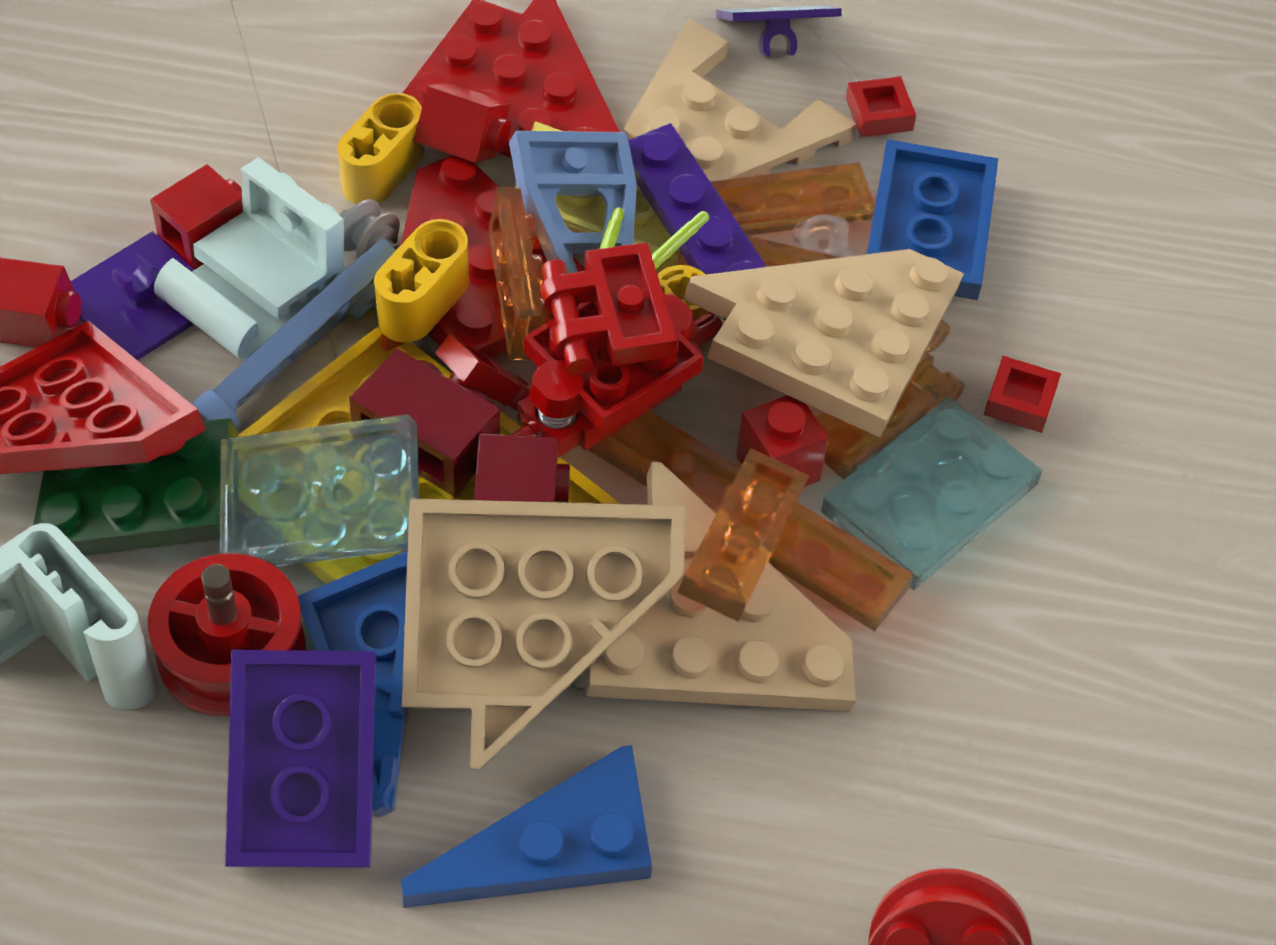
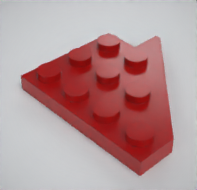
(521, 61)
(466, 195)
(87, 406)

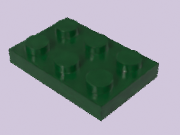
(140, 503)

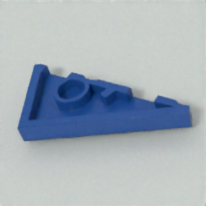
(369, 615)
(566, 838)

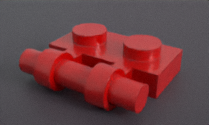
(628, 304)

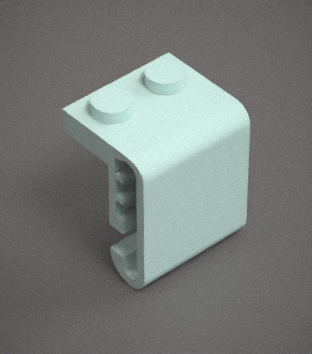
(258, 264)
(61, 595)

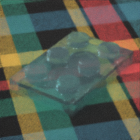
(932, 490)
(319, 491)

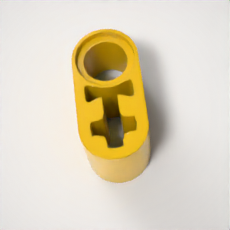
(380, 148)
(422, 280)

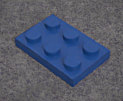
(937, 207)

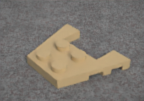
(717, 128)

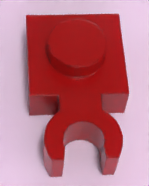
(481, 373)

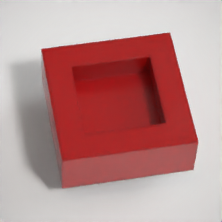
(880, 106)
(1022, 394)

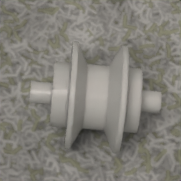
(367, 226)

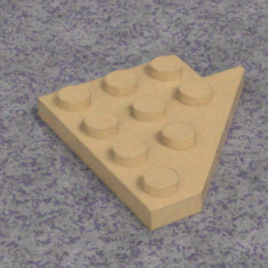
(831, 328)
(523, 600)
(685, 652)

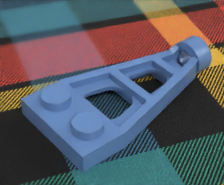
(574, 165)
(348, 293)

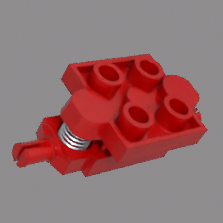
(607, 397)

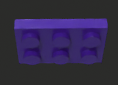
(301, 758)

